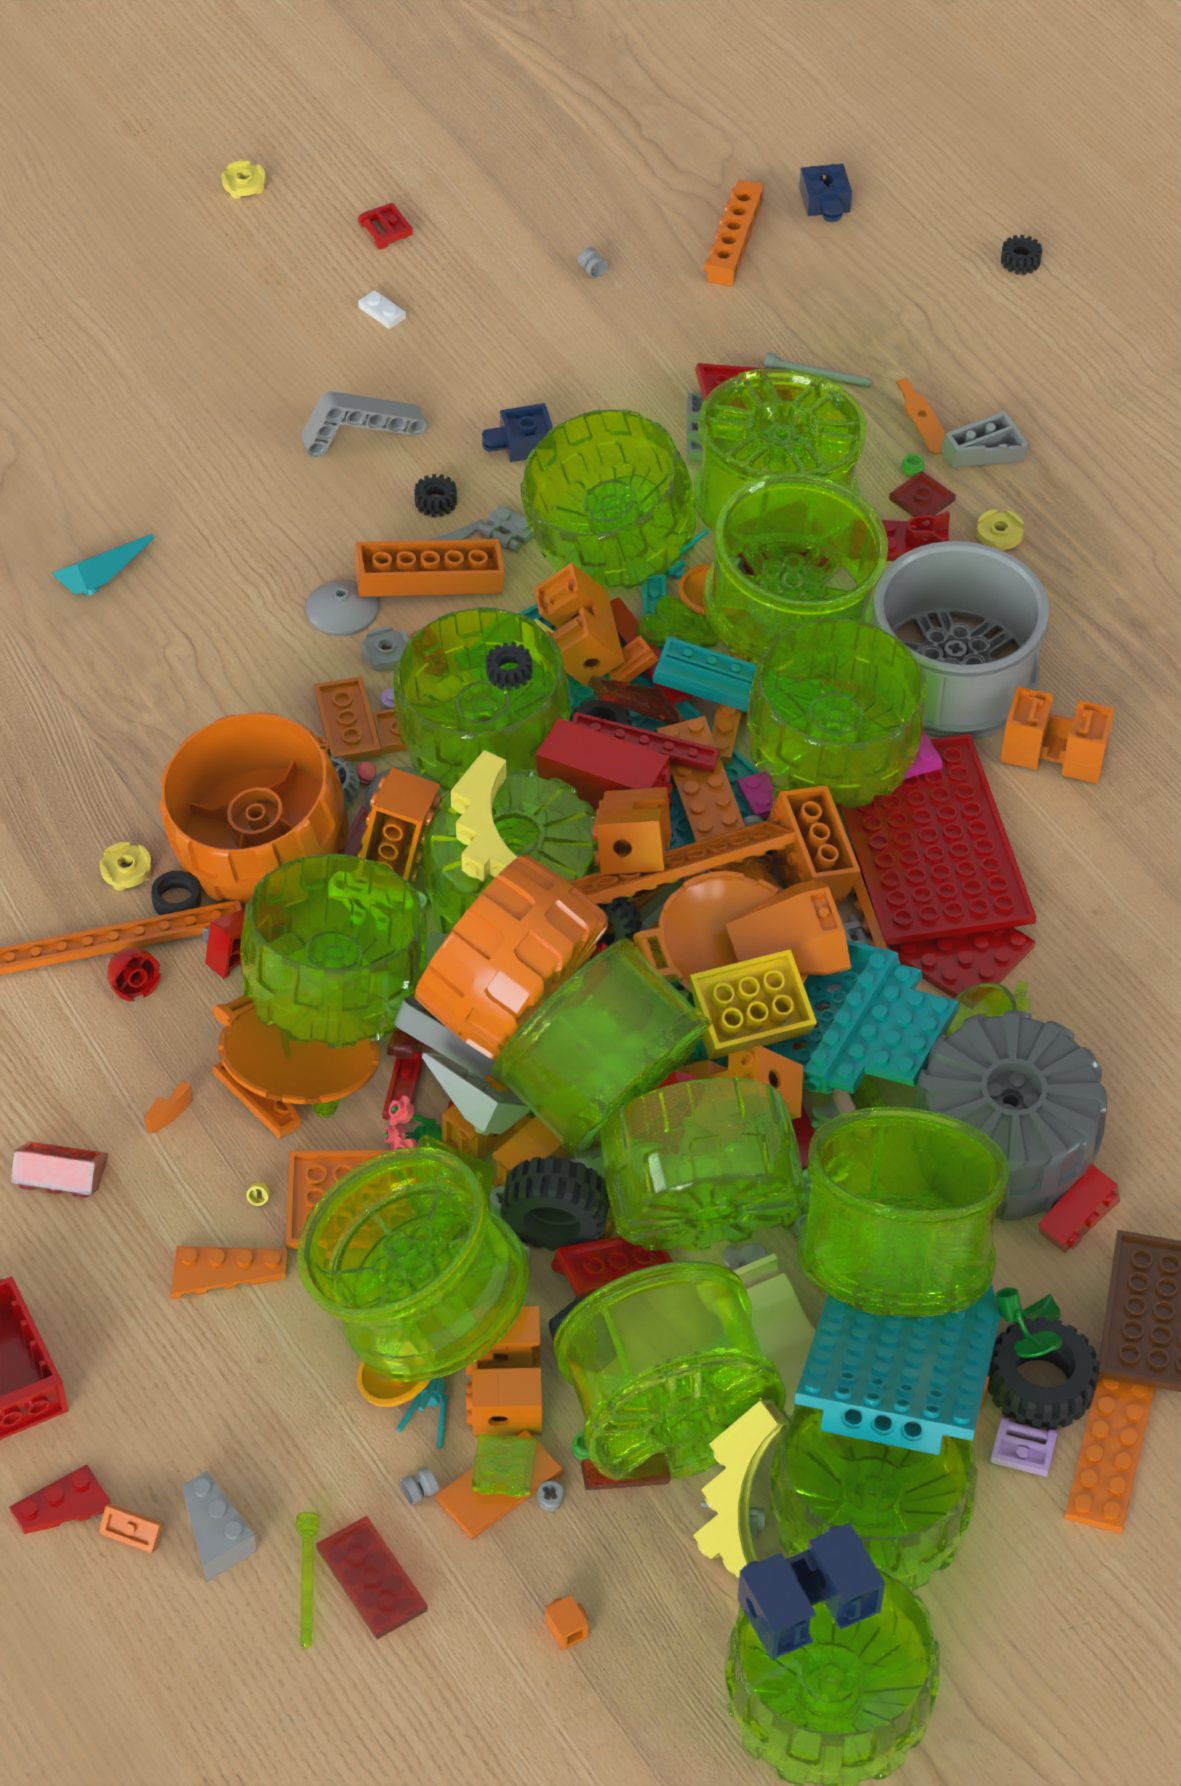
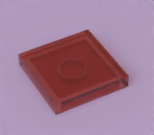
(922, 496)

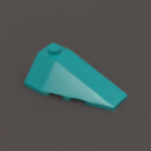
(99, 569)

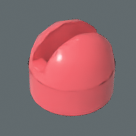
(366, 772)

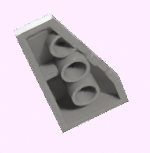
(478, 1103)

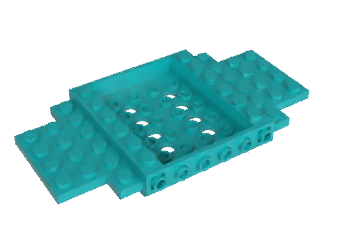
(872, 1024)

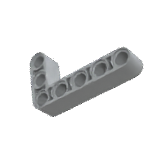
(358, 411)
(425, 1027)

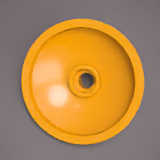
(385, 1391)

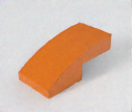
(166, 1111)

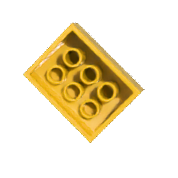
(752, 1003)

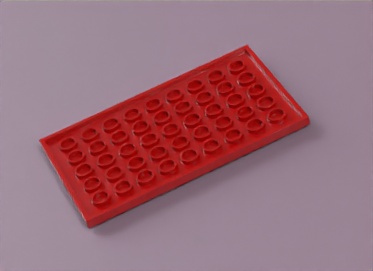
(939, 853)

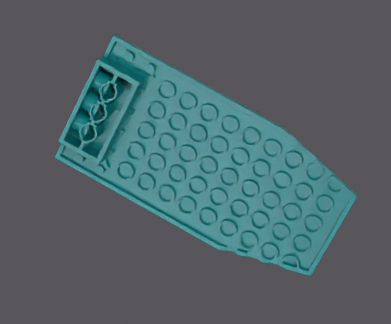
(899, 1374)

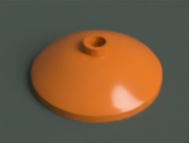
(692, 586)

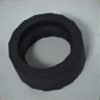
(172, 880)

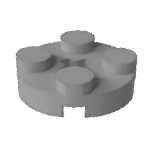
(373, 644)

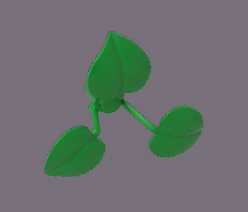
(1011, 1310)

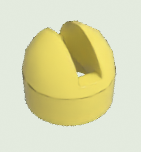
(253, 1193)

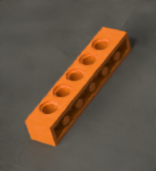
(734, 233)

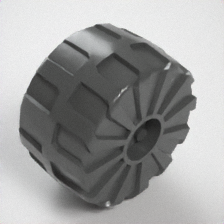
(1029, 1094)

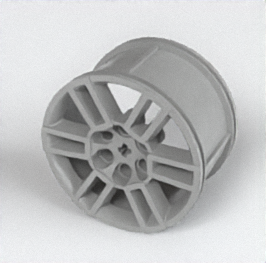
(978, 582)

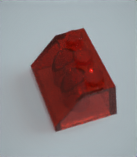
(58, 1168)

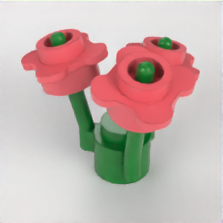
(403, 1112)

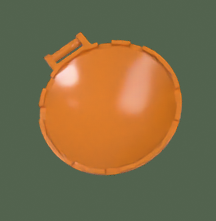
(694, 921)
(312, 1076)

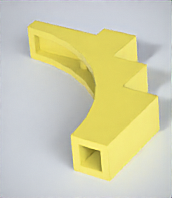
(474, 799)
(729, 1493)

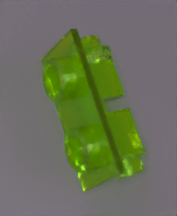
(867, 1093)

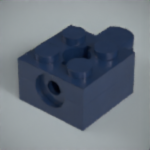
(825, 196)
(518, 431)

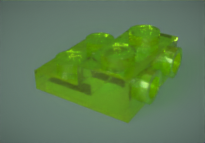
(503, 1465)

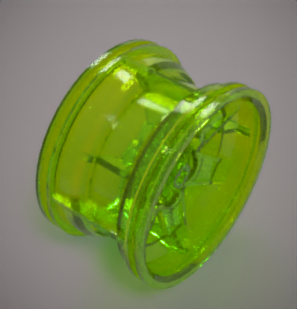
(400, 1274)

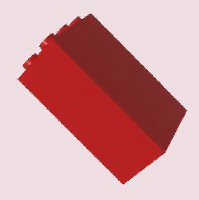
(599, 762)
(28, 1378)

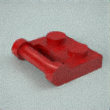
(390, 220)

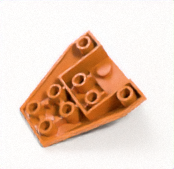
(797, 920)

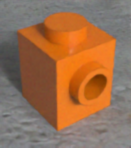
(567, 1621)

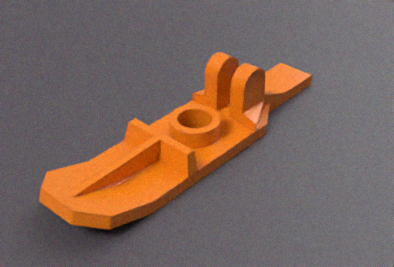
(927, 426)

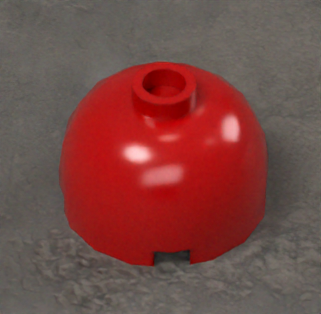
(133, 973)

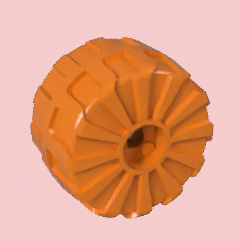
(249, 801)
(510, 954)

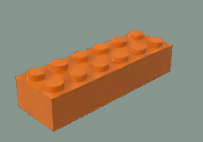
(429, 567)

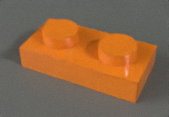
(130, 1528)

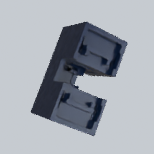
(781, 1591)

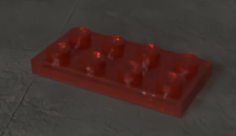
(371, 1577)

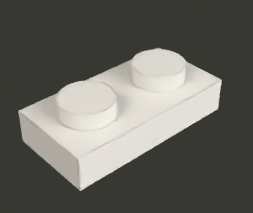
(382, 309)

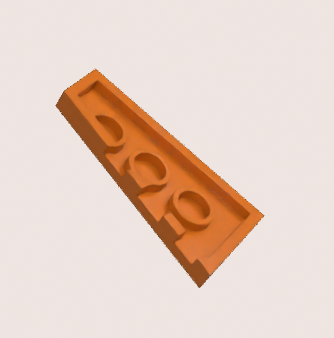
(275, 1115)
(217, 1267)

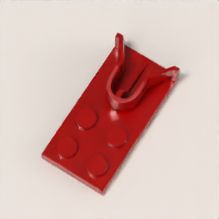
(911, 534)
(603, 1261)

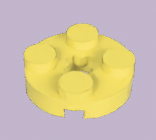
(253, 181)
(1001, 540)
(127, 877)

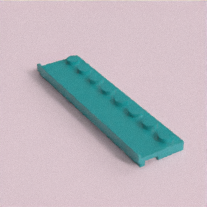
(705, 673)

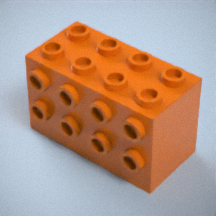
(399, 822)
(820, 844)

